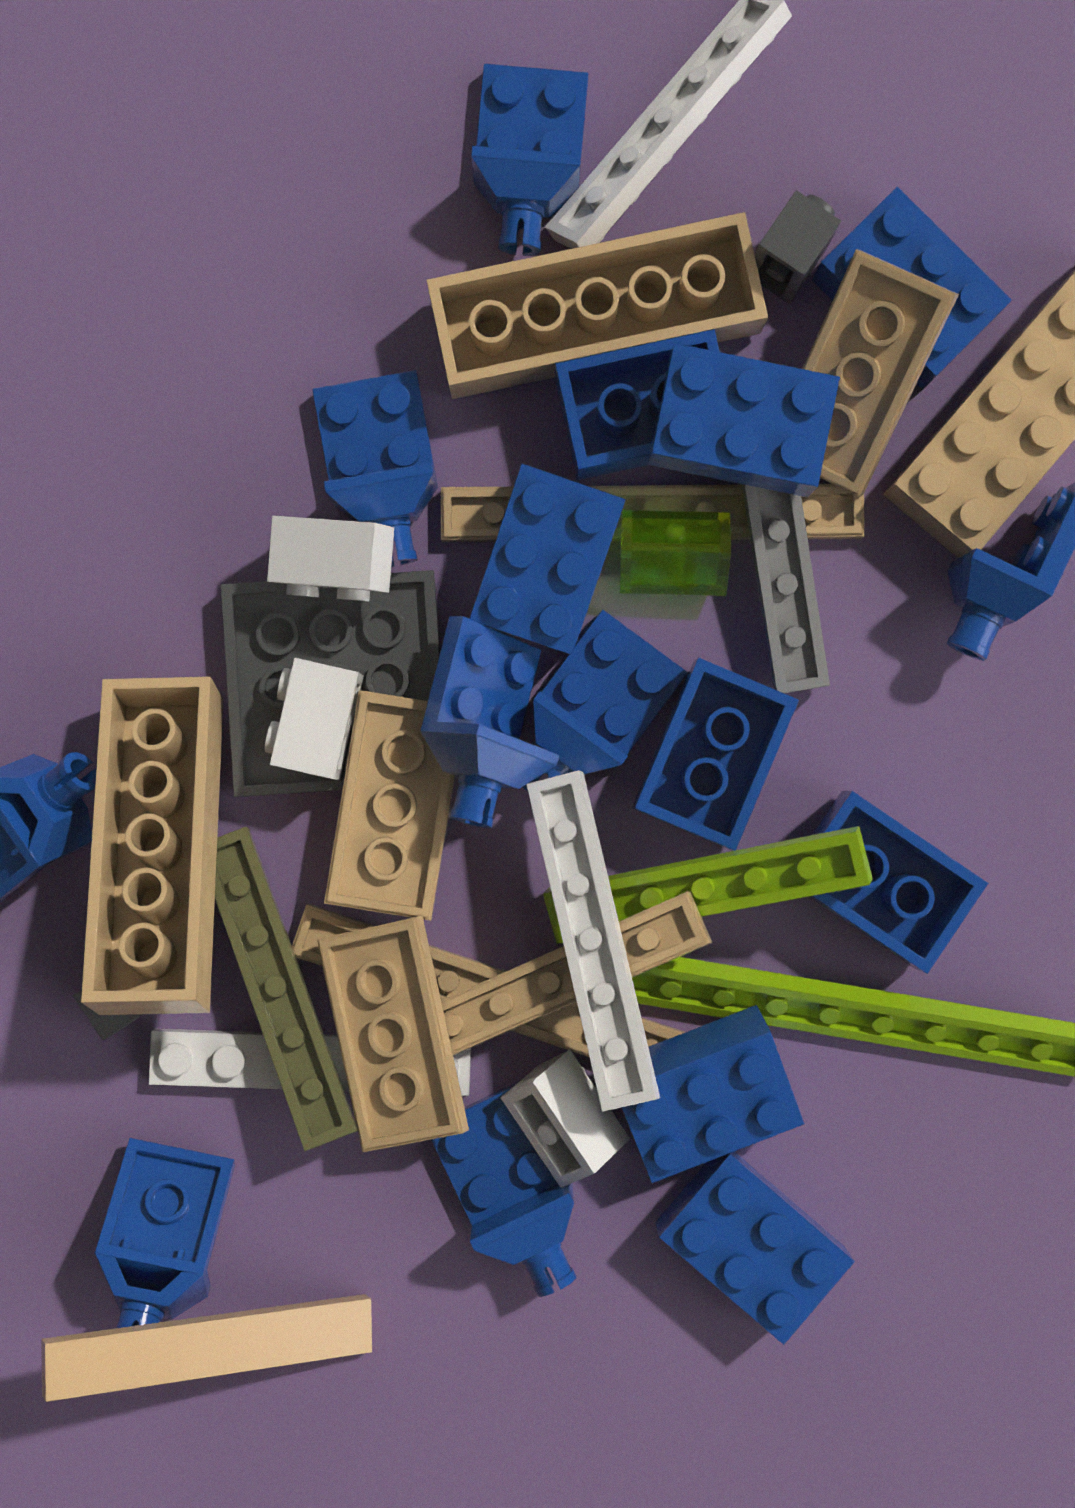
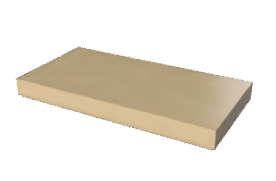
(878, 346)
(389, 812)
(392, 1034)

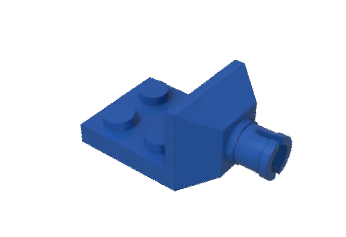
(528, 147)
(378, 453)
(1001, 592)
(602, 698)
(479, 715)
(41, 815)
(509, 1193)
(162, 1230)

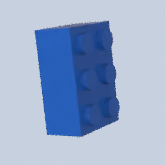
(912, 241)
(615, 401)
(743, 420)
(547, 559)
(715, 754)
(915, 888)
(716, 1093)
(754, 1244)

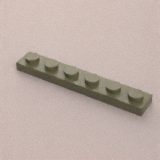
(279, 993)

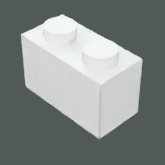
(330, 555)
(314, 718)
(565, 1119)

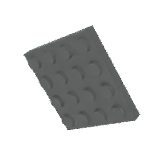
(385, 640)

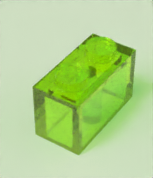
(675, 552)

